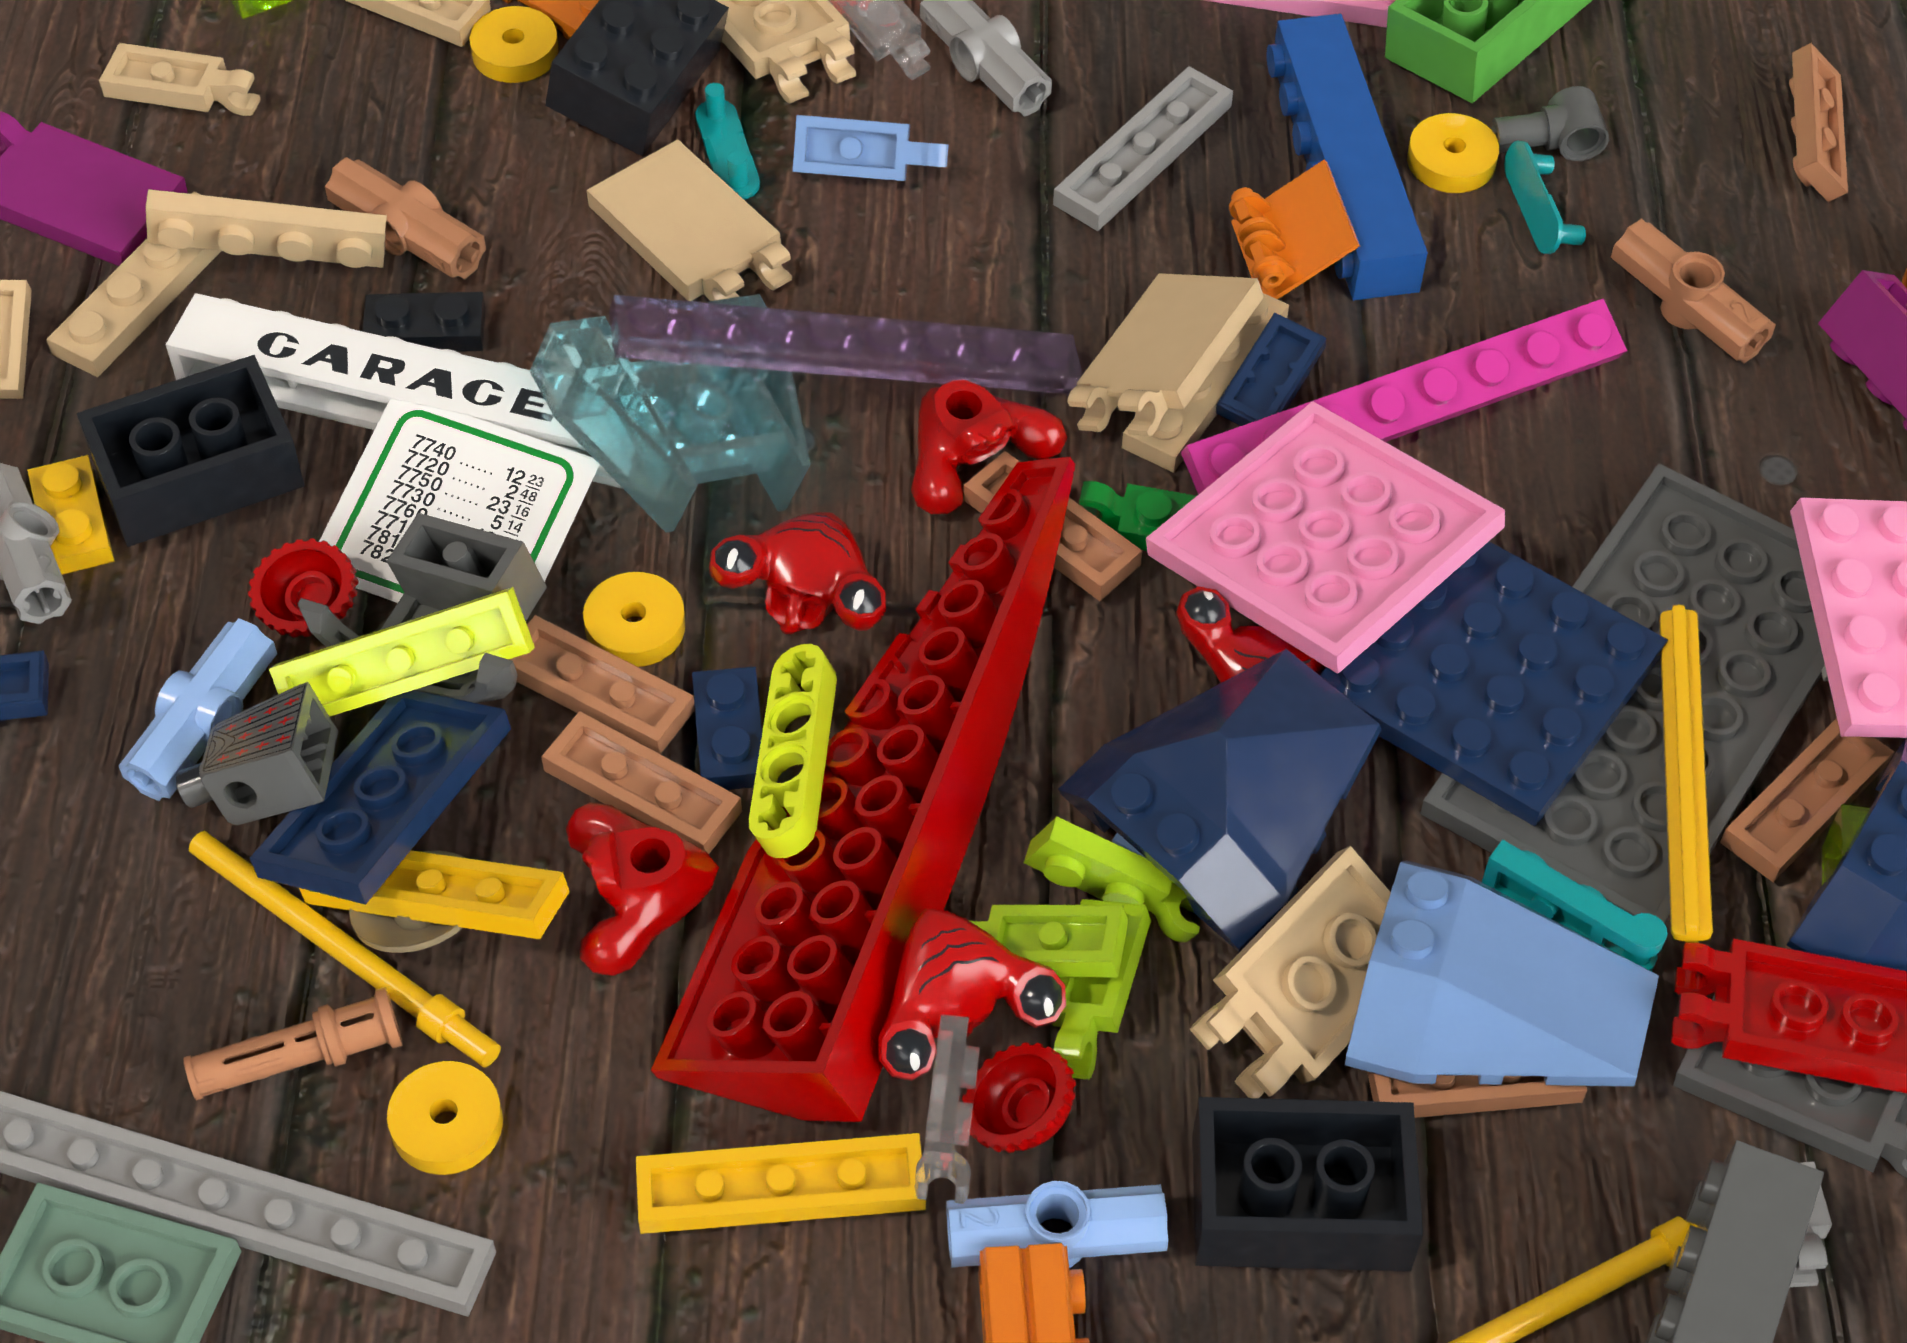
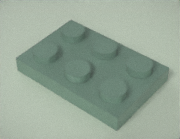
(109, 1273)

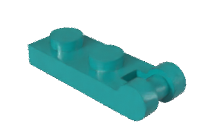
(1574, 905)

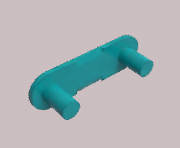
(726, 142)
(1537, 206)

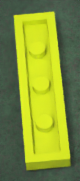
(410, 653)

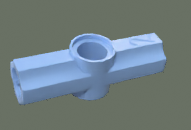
(194, 704)
(1102, 1222)

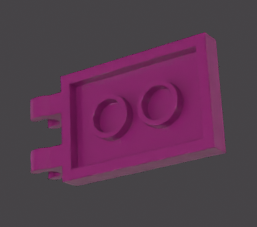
(76, 190)

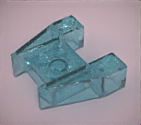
(672, 422)

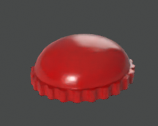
(301, 571)
(1021, 1098)

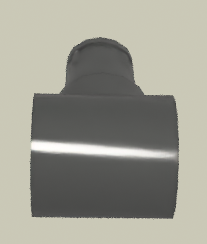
(1567, 123)

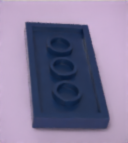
(382, 795)

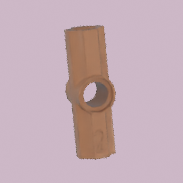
(413, 217)
(1693, 291)

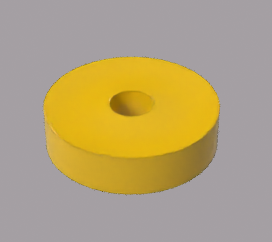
(514, 44)
(1453, 153)
(635, 596)
(452, 1145)

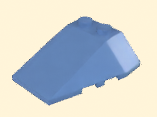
(1494, 991)

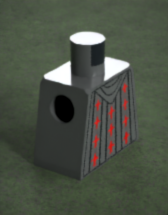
(265, 759)

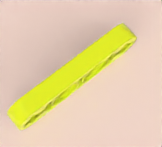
(779, 751)

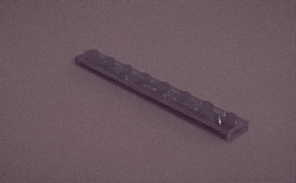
(841, 344)

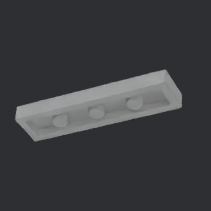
(1142, 148)

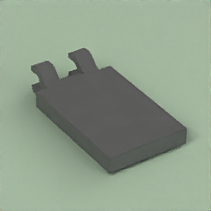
(1826, 1113)

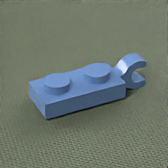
(860, 148)

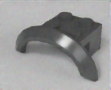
(441, 568)

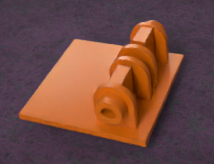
(1292, 230)

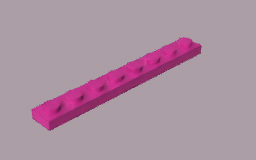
(1439, 386)

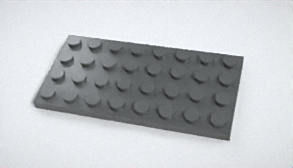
(1756, 673)

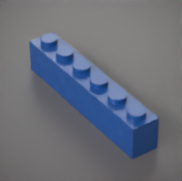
(1339, 123)

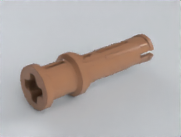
(328, 1036)

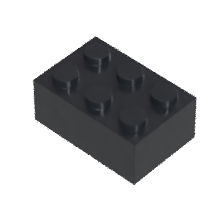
(634, 65)
(191, 450)
(1306, 1184)

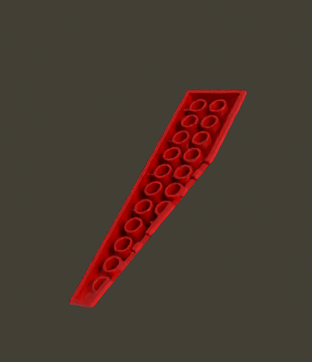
(815, 940)

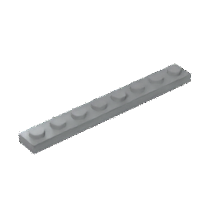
(245, 1204)

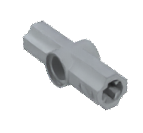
(988, 51)
(26, 553)

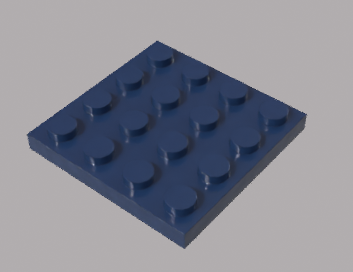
(1502, 679)

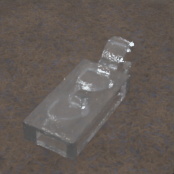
(887, 29)
(949, 1118)

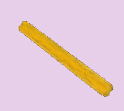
(1685, 777)

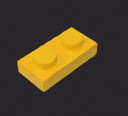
(73, 499)

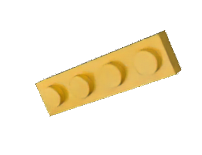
(463, 894)
(778, 1183)

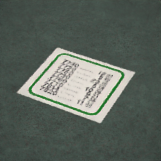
(458, 473)

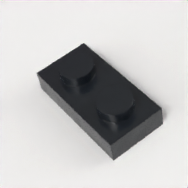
(429, 319)

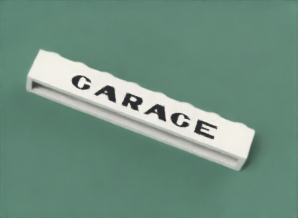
(355, 373)

